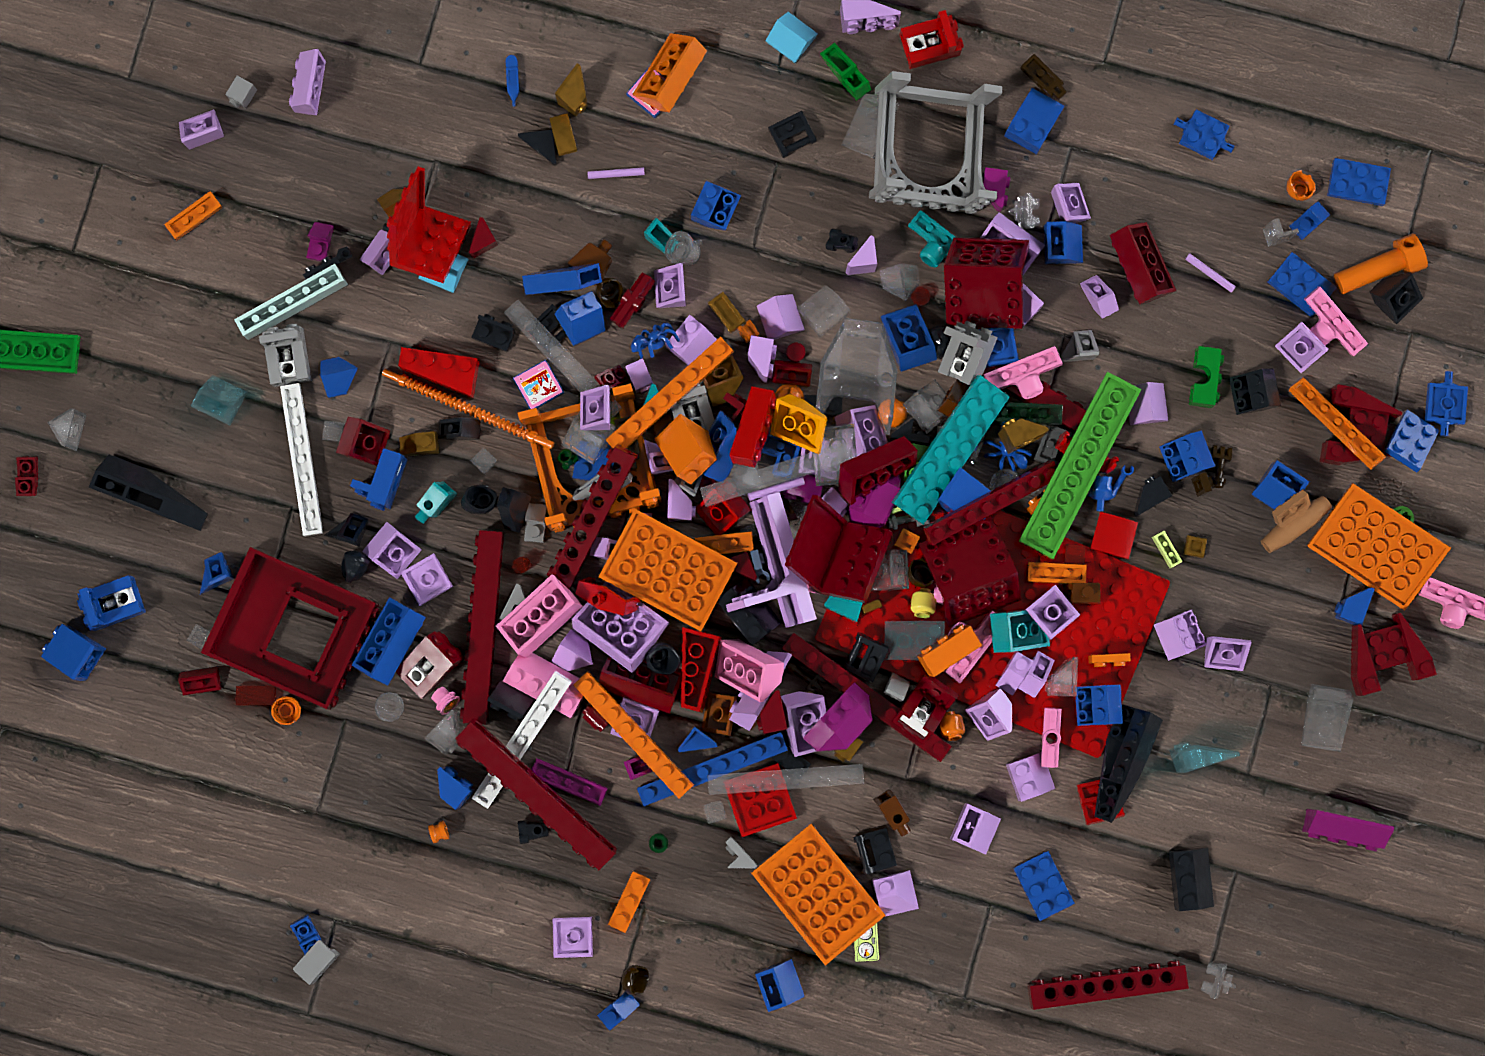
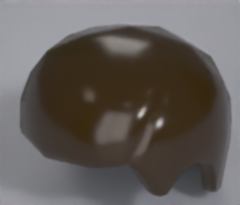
(609, 292)
(919, 573)
(635, 979)

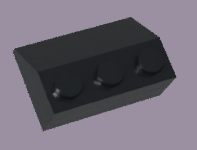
(751, 621)
(1191, 879)

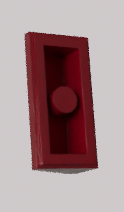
(792, 373)
(199, 681)

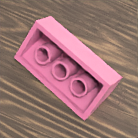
(539, 616)
(748, 669)
(533, 674)

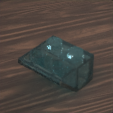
(219, 399)

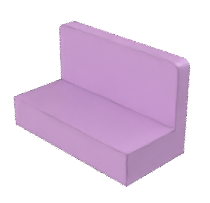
(377, 254)

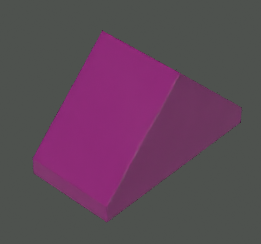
(636, 767)

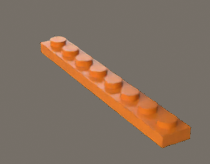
(671, 394)
(633, 734)

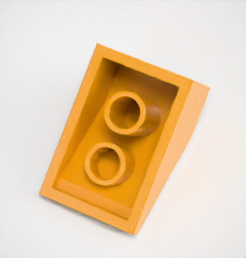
(798, 423)

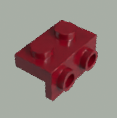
(738, 402)

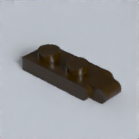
(1043, 77)

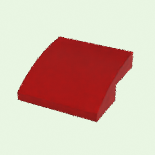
(1114, 535)
(1088, 798)

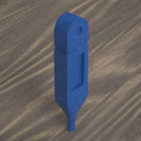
(512, 77)

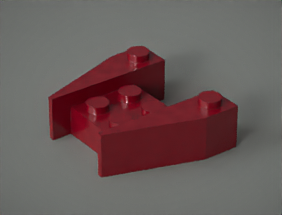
(1366, 414)
(1387, 649)

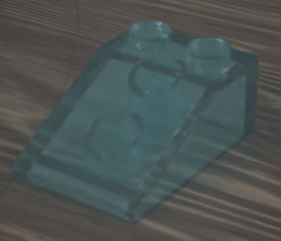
(909, 637)
(1192, 757)

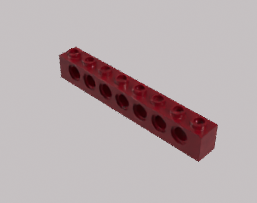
(626, 460)
(1177, 981)

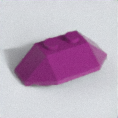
(877, 506)
(842, 721)

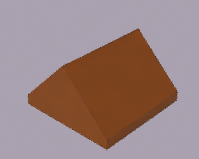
(717, 714)

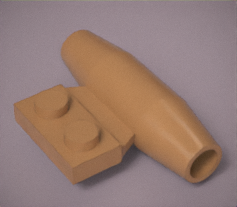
(1294, 519)

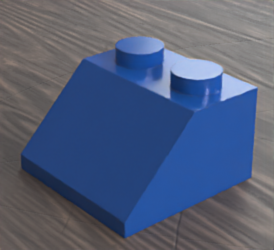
(581, 318)

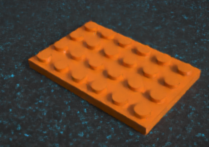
(1378, 546)
(667, 570)
(818, 894)

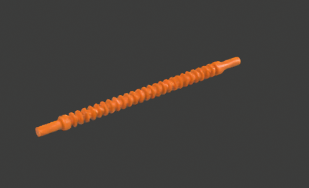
(403, 380)

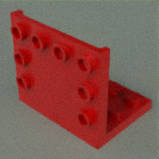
(422, 237)

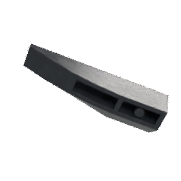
(145, 490)
(1124, 759)

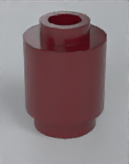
(594, 719)

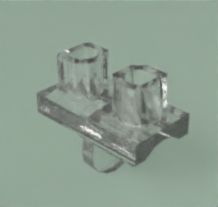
(1023, 211)
(1213, 989)

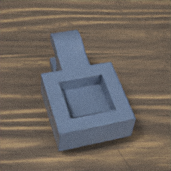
(758, 560)

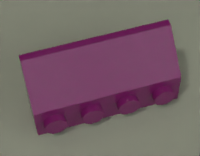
(1346, 828)

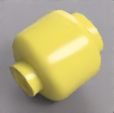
(923, 603)

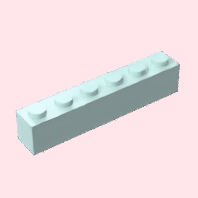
(291, 302)

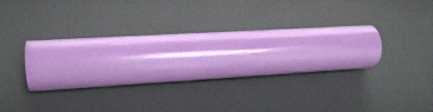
(616, 173)
(1209, 272)
(776, 488)

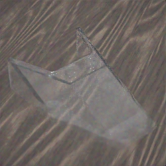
(859, 368)

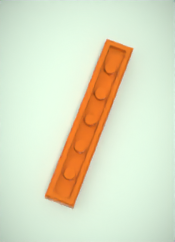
(1337, 423)

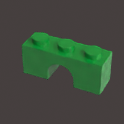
(1209, 361)

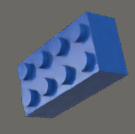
(388, 641)

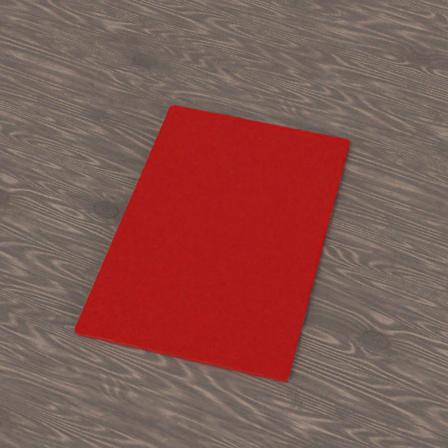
(1115, 626)

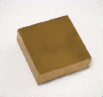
(1195, 546)
(871, 606)

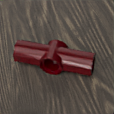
(632, 300)

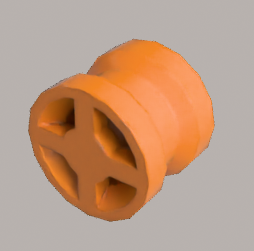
(747, 331)
(438, 832)

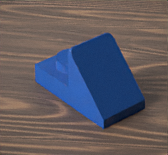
(1310, 220)
(618, 1010)

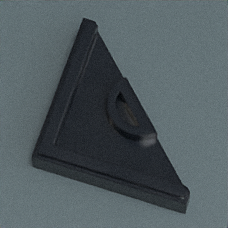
(541, 142)

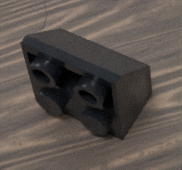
(1255, 391)
(511, 700)

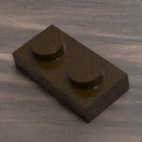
(1202, 484)

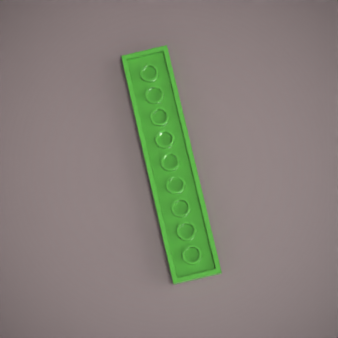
(1079, 465)

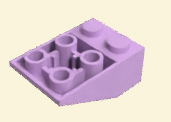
(867, 15)

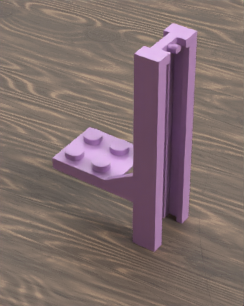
(776, 544)

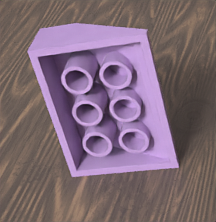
(620, 636)

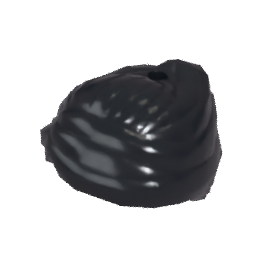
(940, 340)
(479, 499)
(354, 565)
(663, 658)

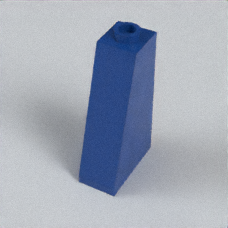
(562, 279)

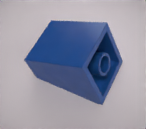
(960, 491)
(72, 652)

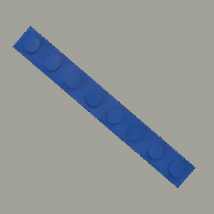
(720, 765)

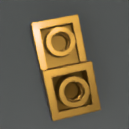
(563, 134)

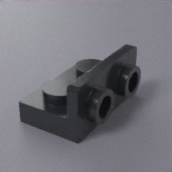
(493, 333)

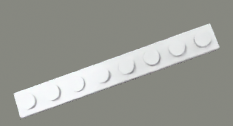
(301, 459)
(526, 733)

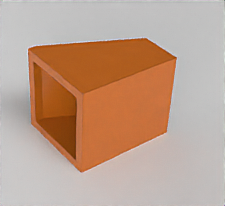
(686, 448)

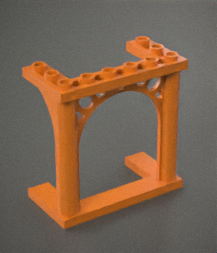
(558, 516)

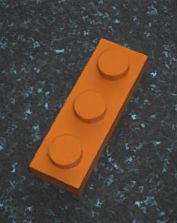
(193, 215)
(729, 542)
(1056, 573)
(629, 901)

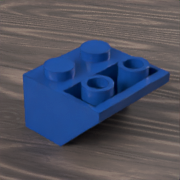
(715, 206)
(1063, 243)
(1187, 456)
(1278, 485)
(1099, 705)
(452, 788)
(779, 985)

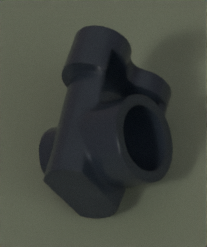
(841, 241)
(527, 832)

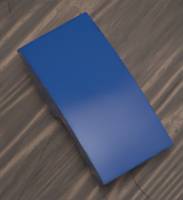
(305, 933)

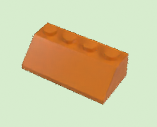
(677, 64)

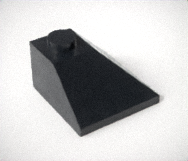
(1396, 295)

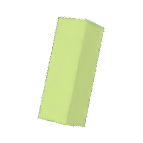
(1167, 549)

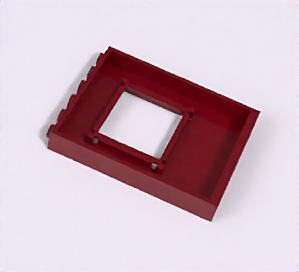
(255, 610)

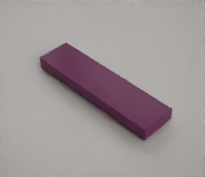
(569, 782)

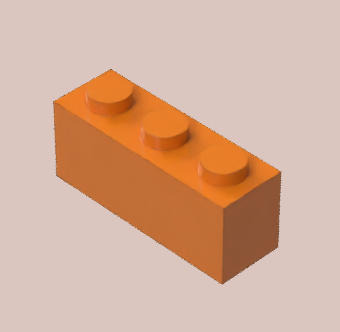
(949, 650)

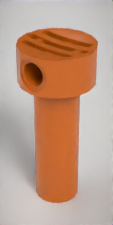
(1406, 256)

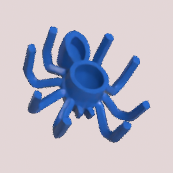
(655, 339)
(1020, 460)

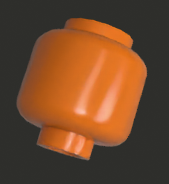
(952, 726)

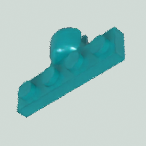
(937, 239)

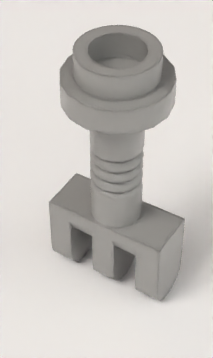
(894, 521)

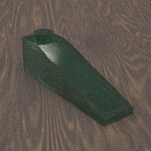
(1037, 413)

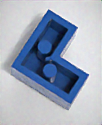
(780, 449)

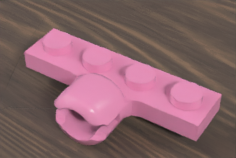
(1333, 323)
(1026, 372)
(1455, 602)
(961, 668)

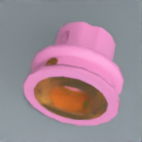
(445, 700)

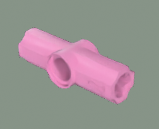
(1050, 750)

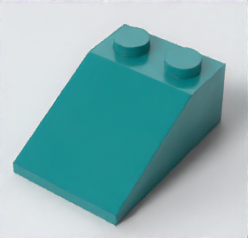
(1016, 632)

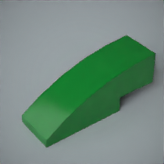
(846, 71)

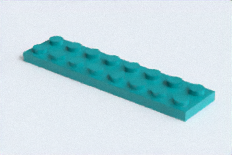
(950, 449)

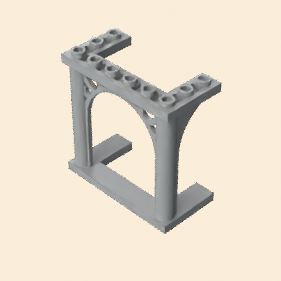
(887, 188)

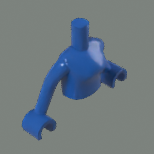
(1102, 488)

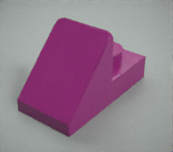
(320, 240)

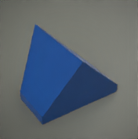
(336, 376)
(215, 573)
(696, 740)

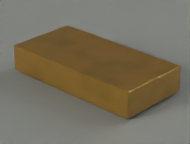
(726, 312)

